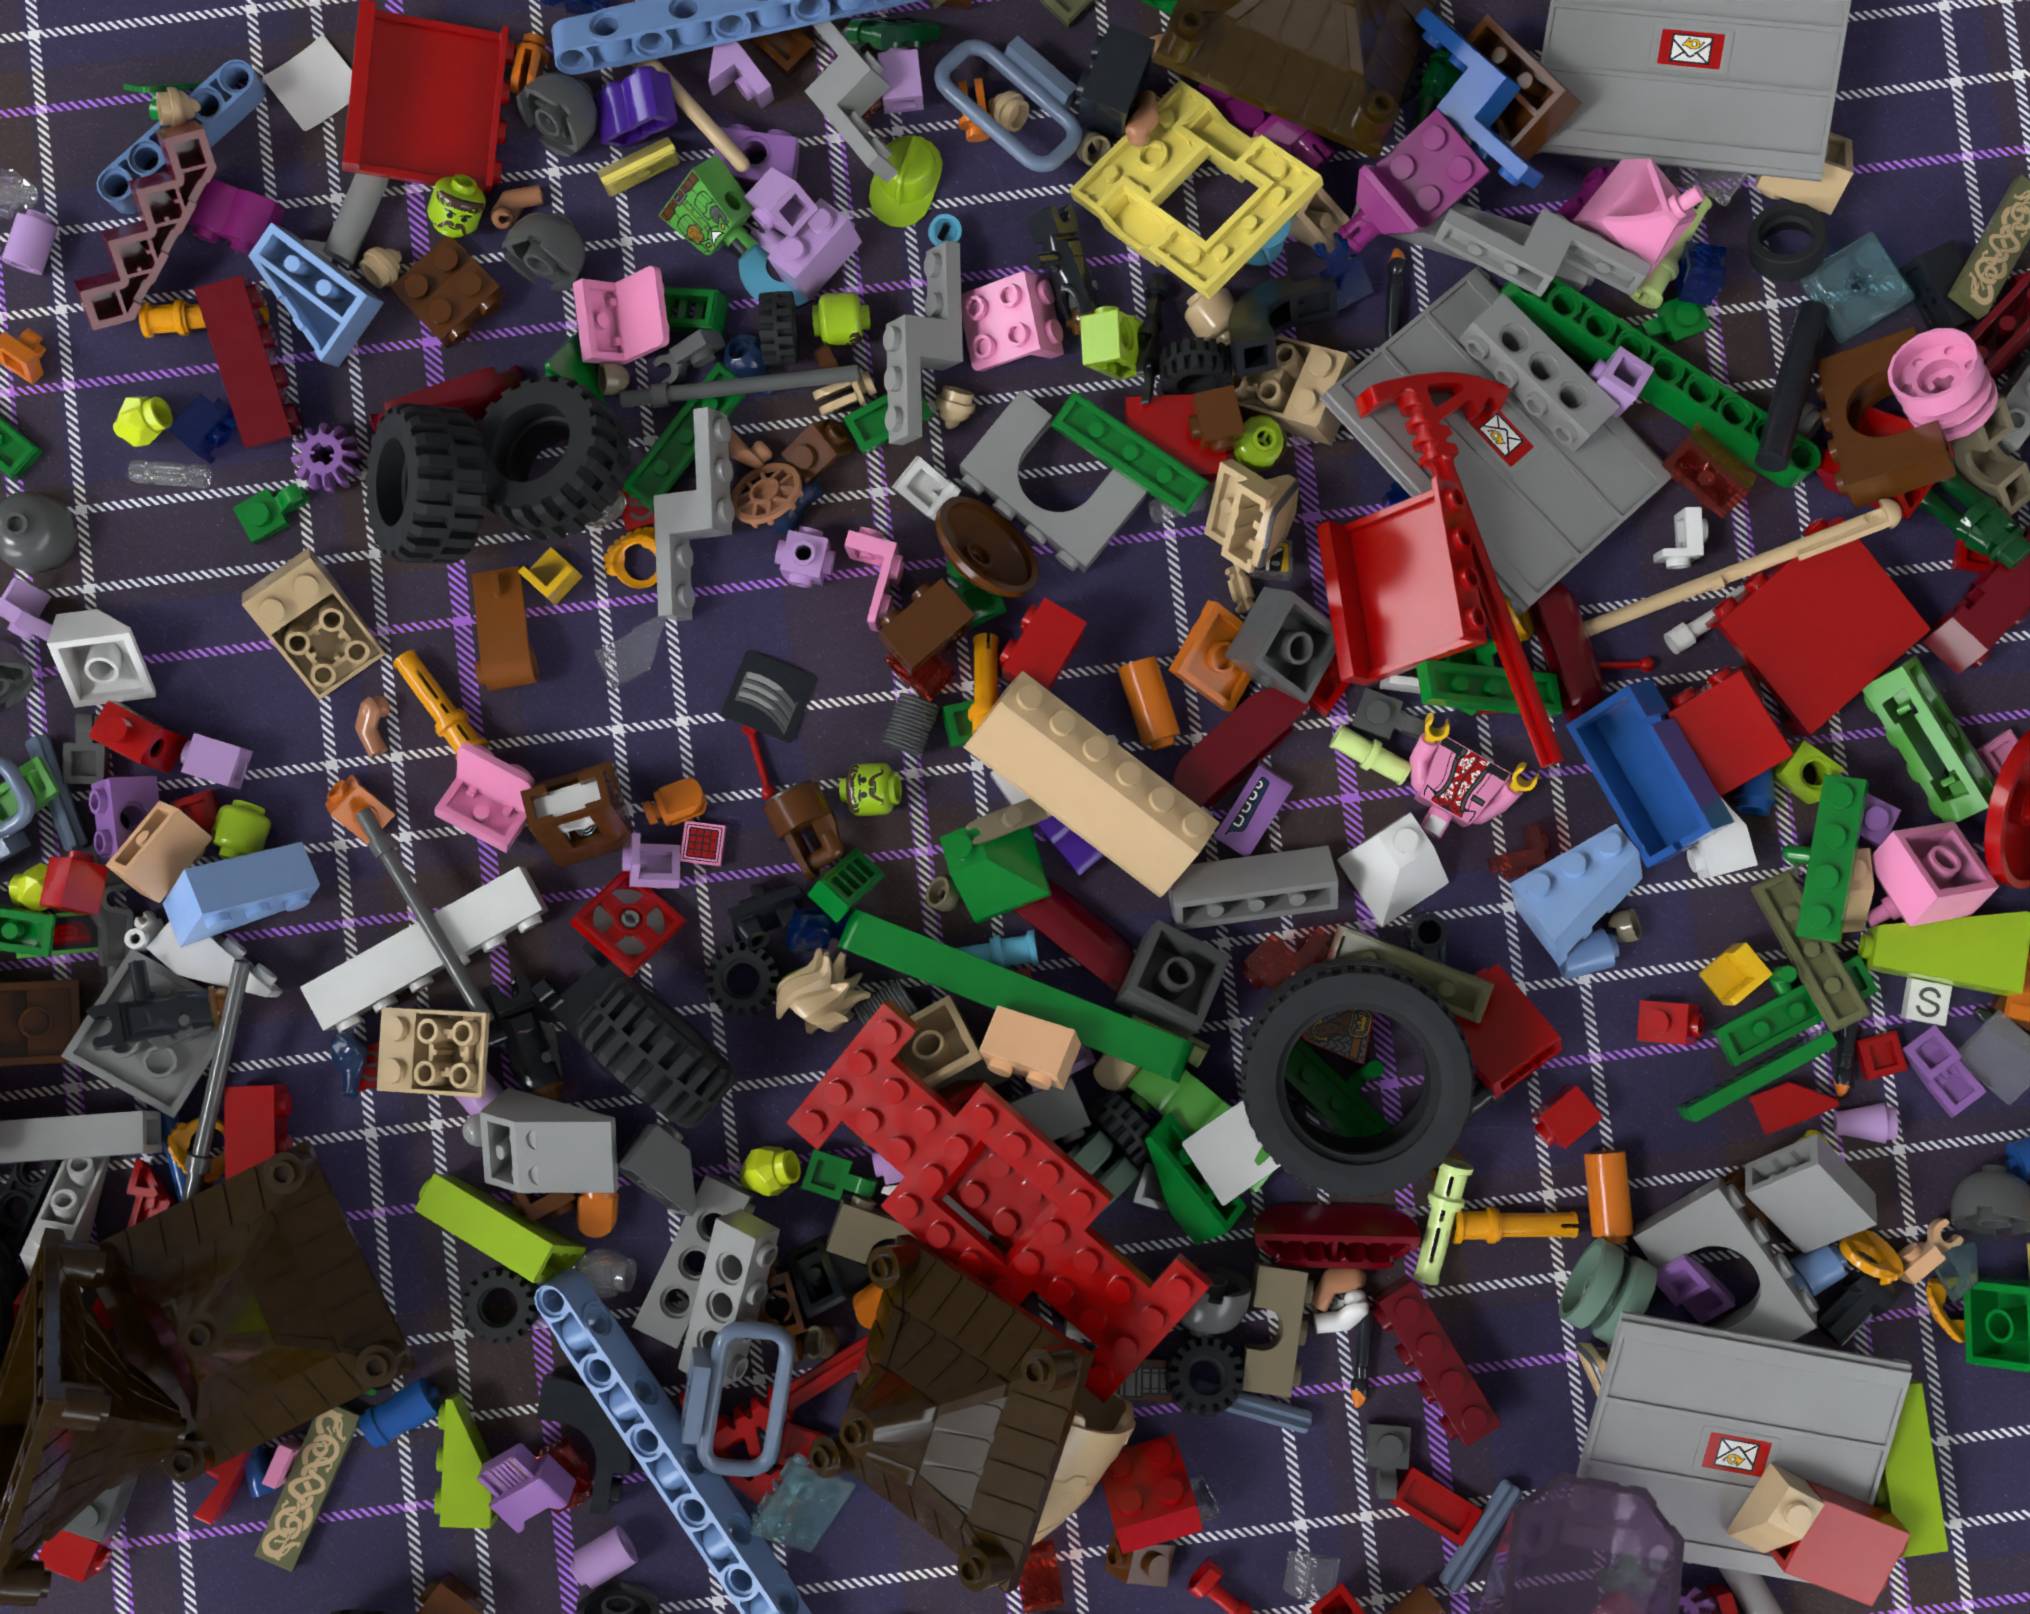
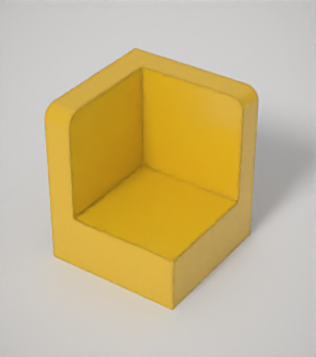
(552, 576)
(1735, 973)

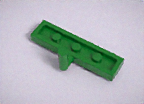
(1480, 685)
(1830, 858)
(1782, 1015)
(1331, 1096)

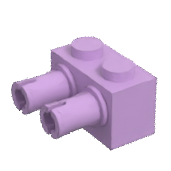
(813, 252)

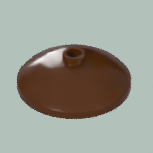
(986, 547)

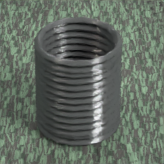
(910, 724)
(895, 992)

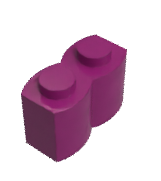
(233, 216)

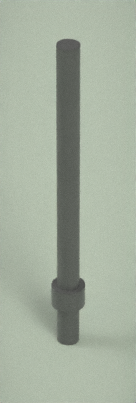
(663, 394)
(384, 849)
(199, 1159)

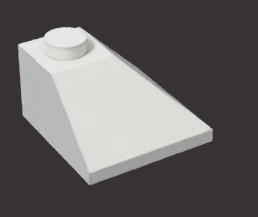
(98, 659)
(1394, 869)

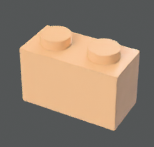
(159, 851)
(1029, 1048)

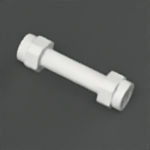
(1684, 635)

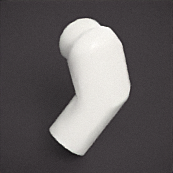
(146, 930)
(1346, 1318)

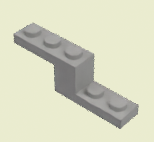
(847, 92)
(1542, 251)
(923, 343)
(693, 514)

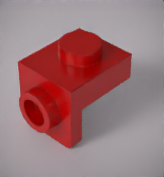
(1669, 1023)

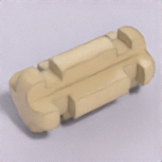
(1240, 589)

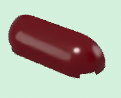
(467, 392)
(1568, 650)
(1237, 746)
(1081, 935)
(1335, 1235)

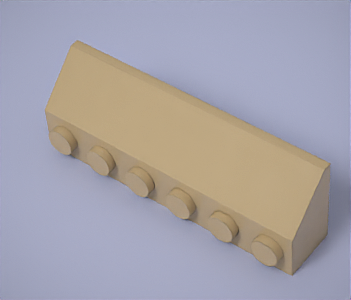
(1091, 784)

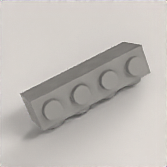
(1241, 888)

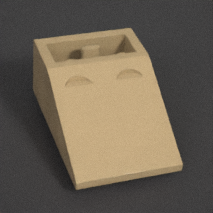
(1294, 389)
(312, 623)
(433, 1051)

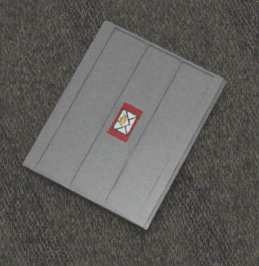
(1699, 81)
(1526, 490)
(1709, 1409)

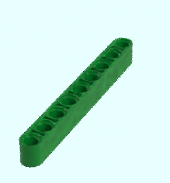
(1672, 382)
(1001, 987)

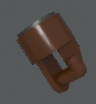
(798, 812)

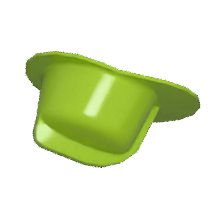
(912, 189)

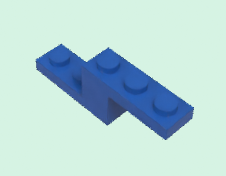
(1478, 99)

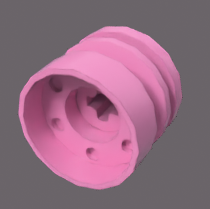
(1943, 380)

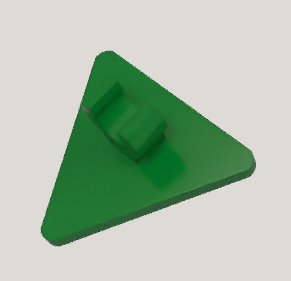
(158, 87)
(568, 363)

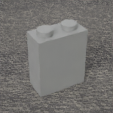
(1810, 1193)

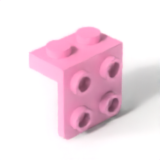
(622, 317)
(1011, 321)
(872, 549)
(486, 797)

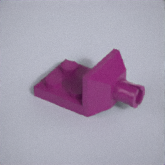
(1255, 122)
(1414, 183)

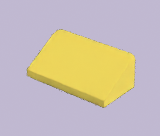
(639, 166)

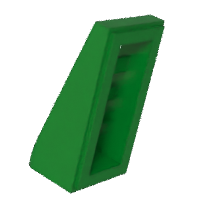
(709, 311)
(831, 899)

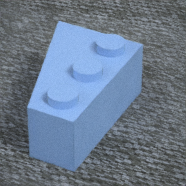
(317, 293)
(1577, 889)
(239, 891)

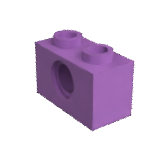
(777, 144)
(115, 795)

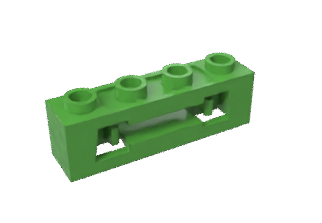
(1930, 741)

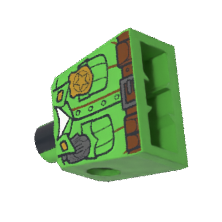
(711, 210)

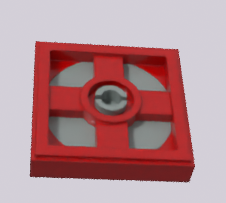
(628, 923)

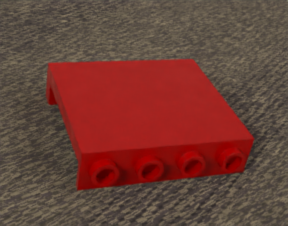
(426, 99)
(1402, 585)
(1819, 628)

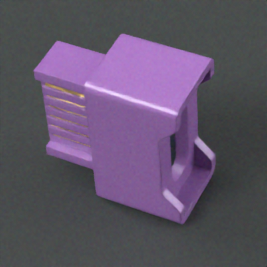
(525, 1485)

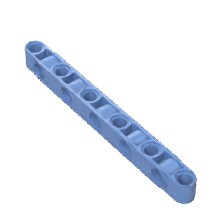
(671, 27)
(653, 1434)

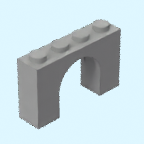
(1074, 534)
(1716, 1218)

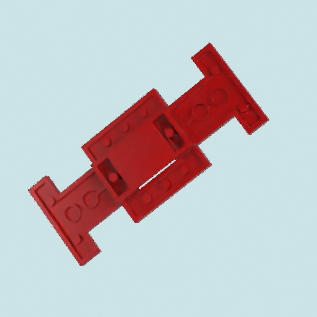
(1012, 1185)

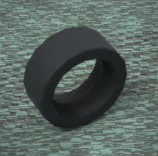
(1785, 217)

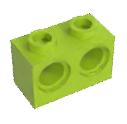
(1111, 342)

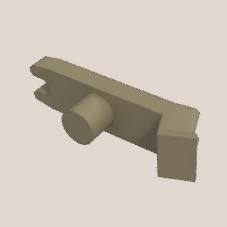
(1007, 820)

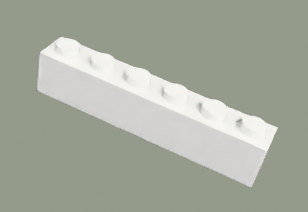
(411, 961)

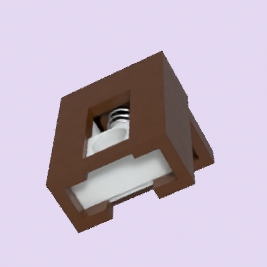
(579, 814)

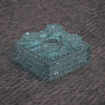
(1874, 271)

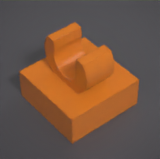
(23, 354)

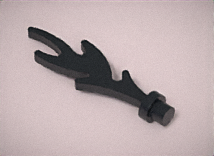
(1149, 352)

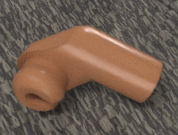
(1143, 119)
(512, 203)
(753, 457)
(367, 724)
(1334, 1282)

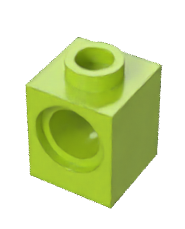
(1790, 771)

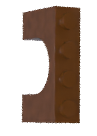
(1875, 465)

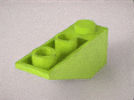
(462, 1498)

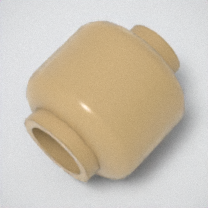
(1210, 317)

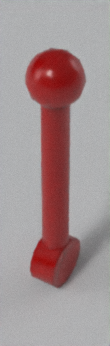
(1645, 664)
(768, 790)

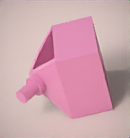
(1640, 210)
(1929, 876)

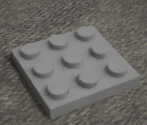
(141, 1069)

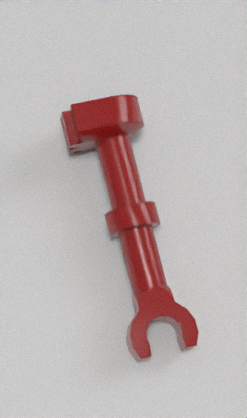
(1205, 1582)

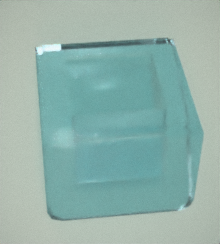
(1959, 1270)

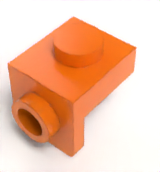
(349, 798)

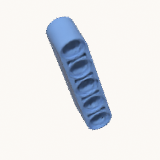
(215, 90)

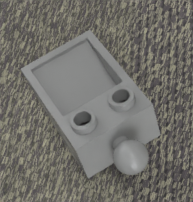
(544, 1145)

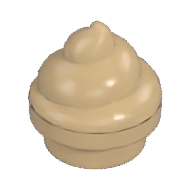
(175, 107)
(1009, 110)
(381, 266)
(954, 405)

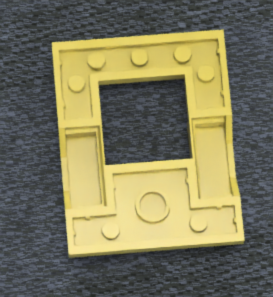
(1134, 181)

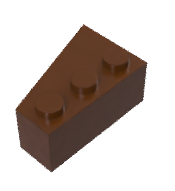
(1541, 102)

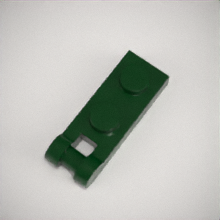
(892, 32)

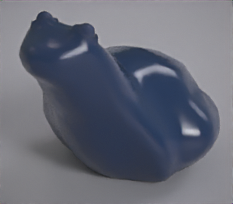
(745, 358)
(791, 519)
(351, 1059)

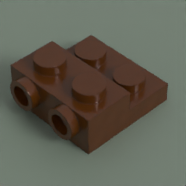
(449, 291)
(37, 1021)

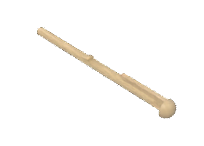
(1886, 516)

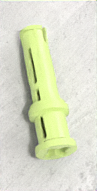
(1651, 289)
(1445, 1199)

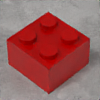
(1045, 645)
(1150, 1495)

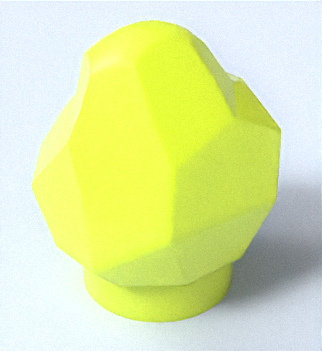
(142, 419)
(27, 887)
(770, 1170)

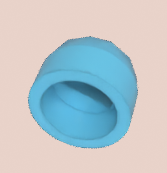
(953, 234)

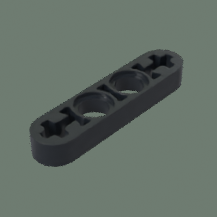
(33, 1192)

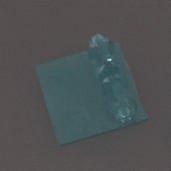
(799, 1506)

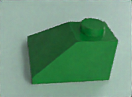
(996, 873)

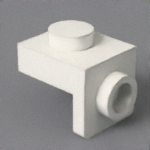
(925, 487)
(1690, 534)

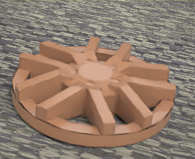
(767, 494)

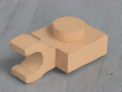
(1923, 1257)

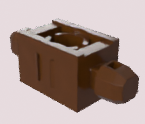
(795, 1326)

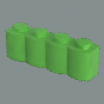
(1188, 1102)

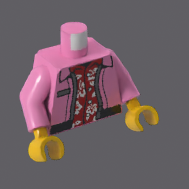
(1460, 782)

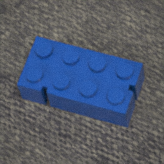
(1649, 773)

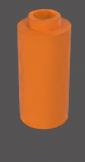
(1149, 703)
(1609, 1195)

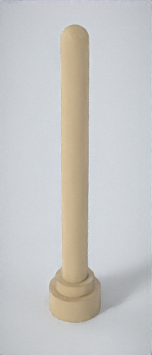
(702, 120)

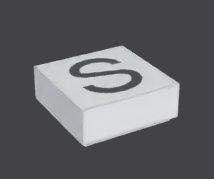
(1926, 1002)

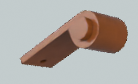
(502, 630)

